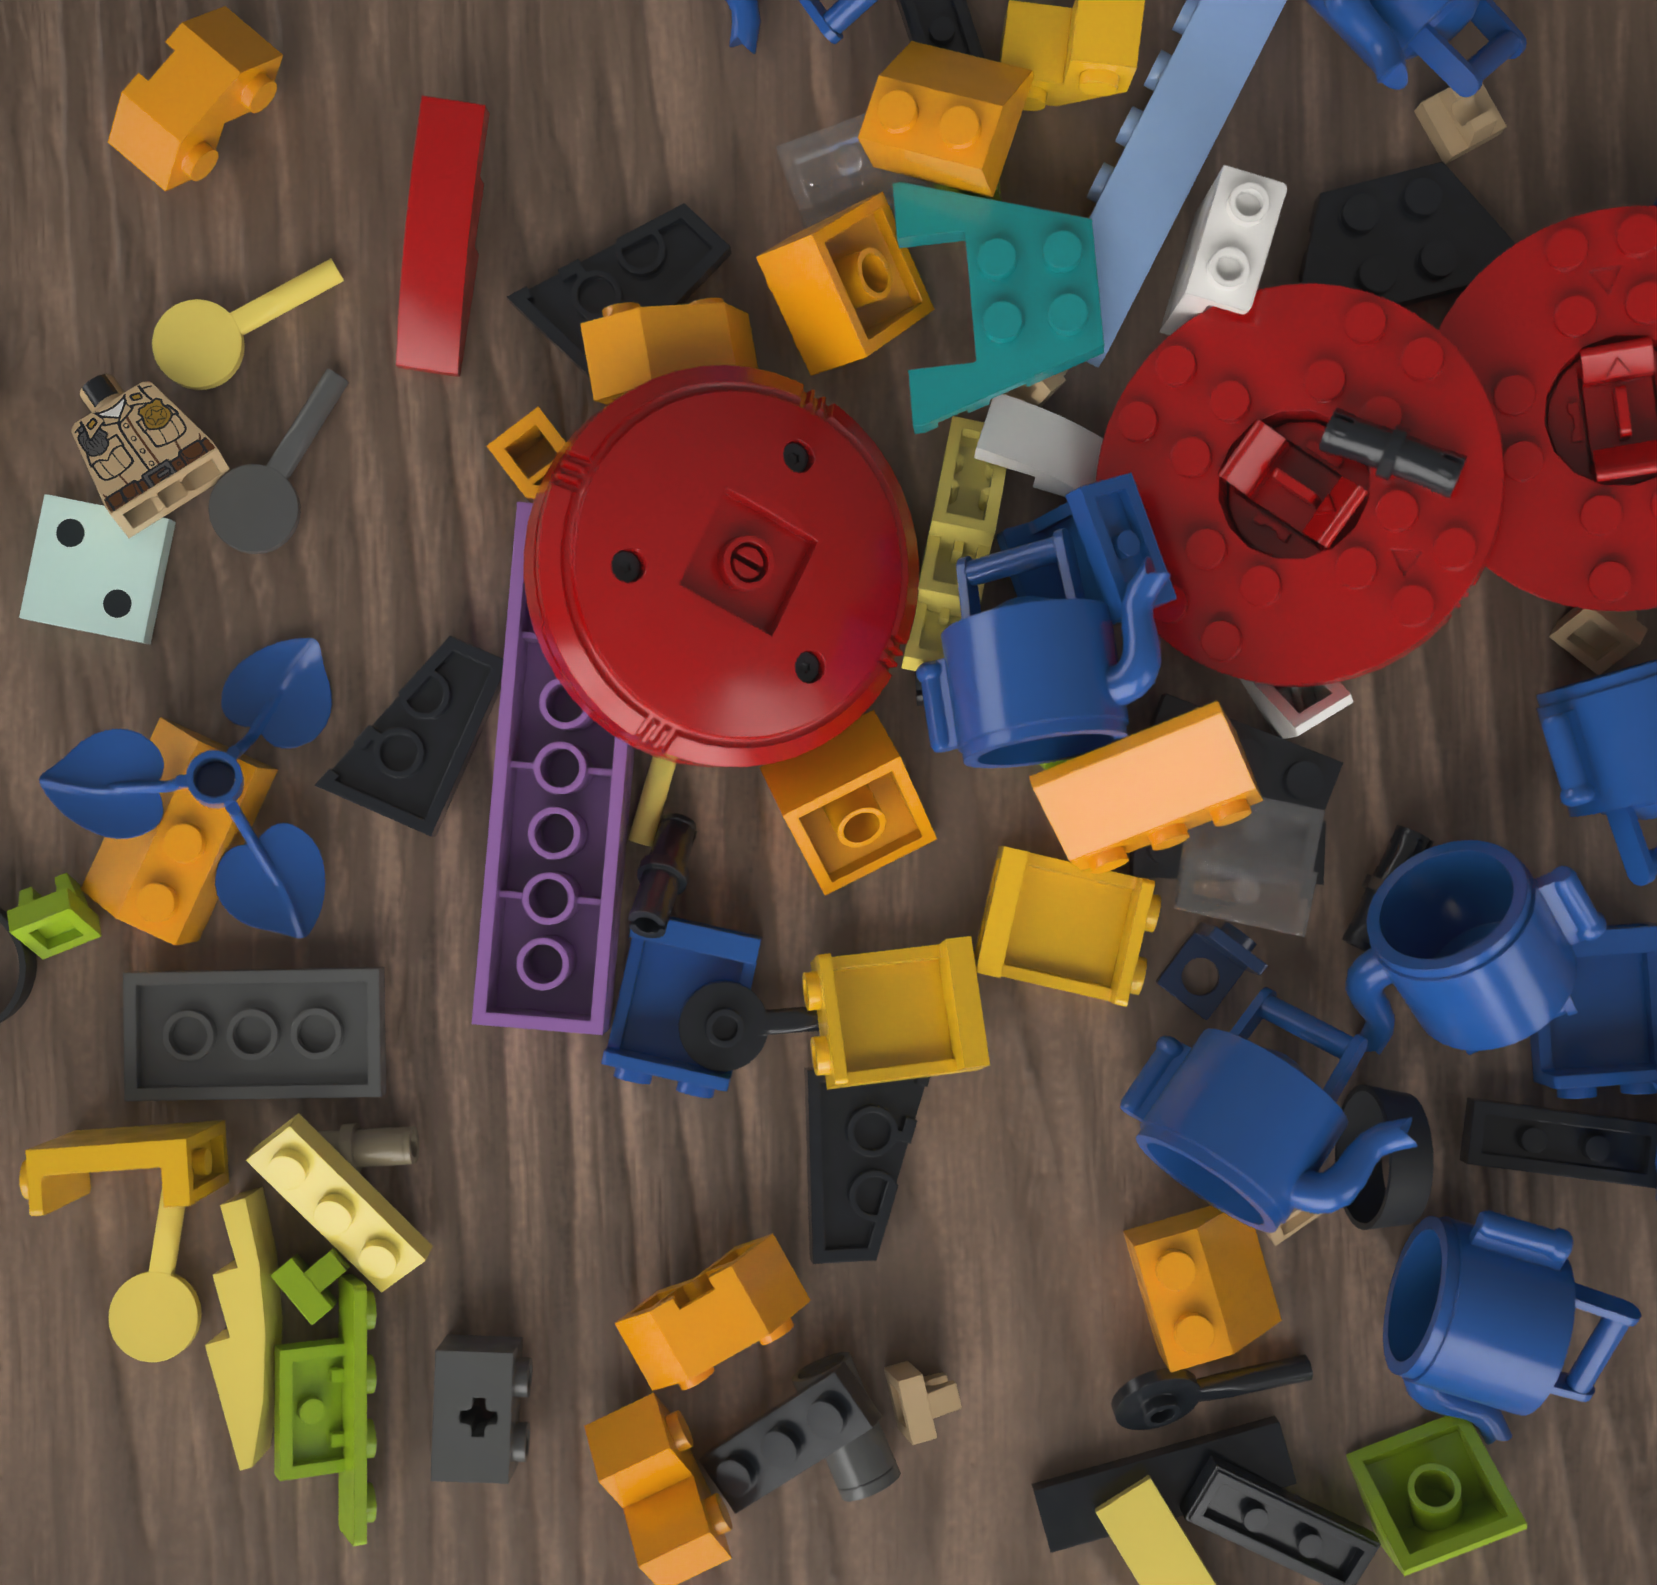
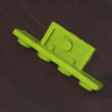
(323, 1409)

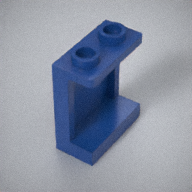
(1109, 543)
(655, 987)
(1616, 1019)

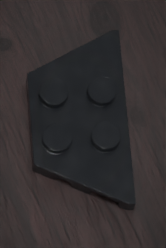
(1402, 236)

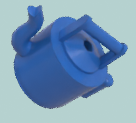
(1398, 30)
(1039, 672)
(1606, 755)
(1472, 947)
(1250, 1123)
(1488, 1319)

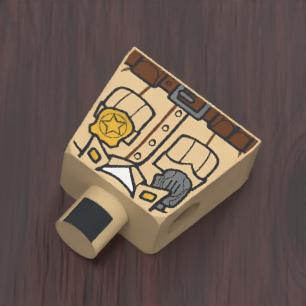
(143, 452)

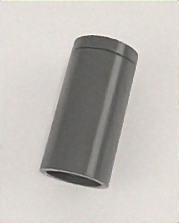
(866, 1462)

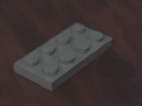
(254, 1034)

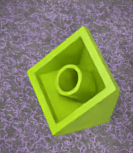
(1433, 1493)

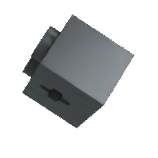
(462, 1441)

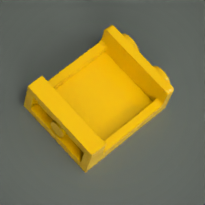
(1066, 926)
(896, 1014)
(189, 1154)

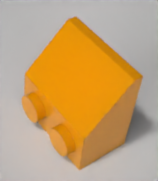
(945, 117)
(845, 285)
(850, 804)
(1202, 1285)

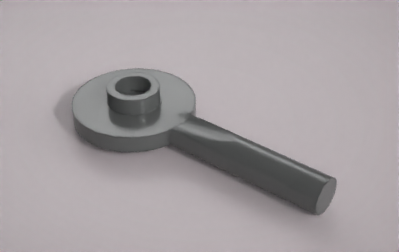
(256, 504)

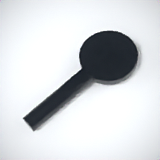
(728, 1025)
(1167, 1396)

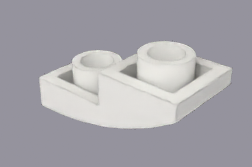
(1039, 444)

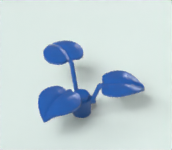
(115, 786)

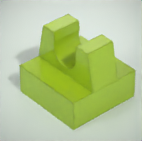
(55, 920)
(308, 1285)

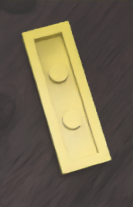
(339, 1203)

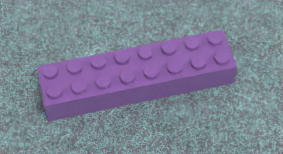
(550, 845)

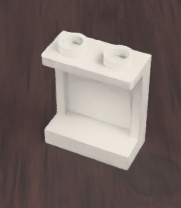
(1225, 247)

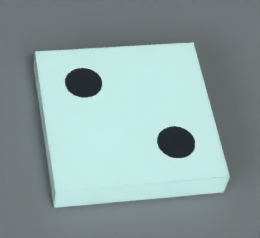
(92, 574)

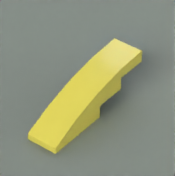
(959, 527)
(253, 1315)
(1152, 1538)

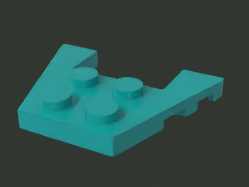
(1028, 292)

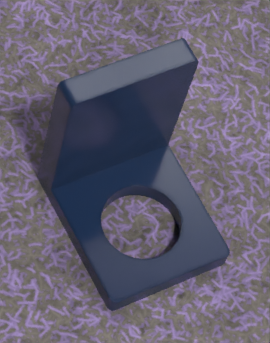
(1227, 950)

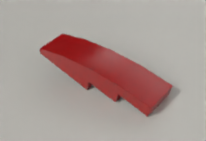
(441, 236)

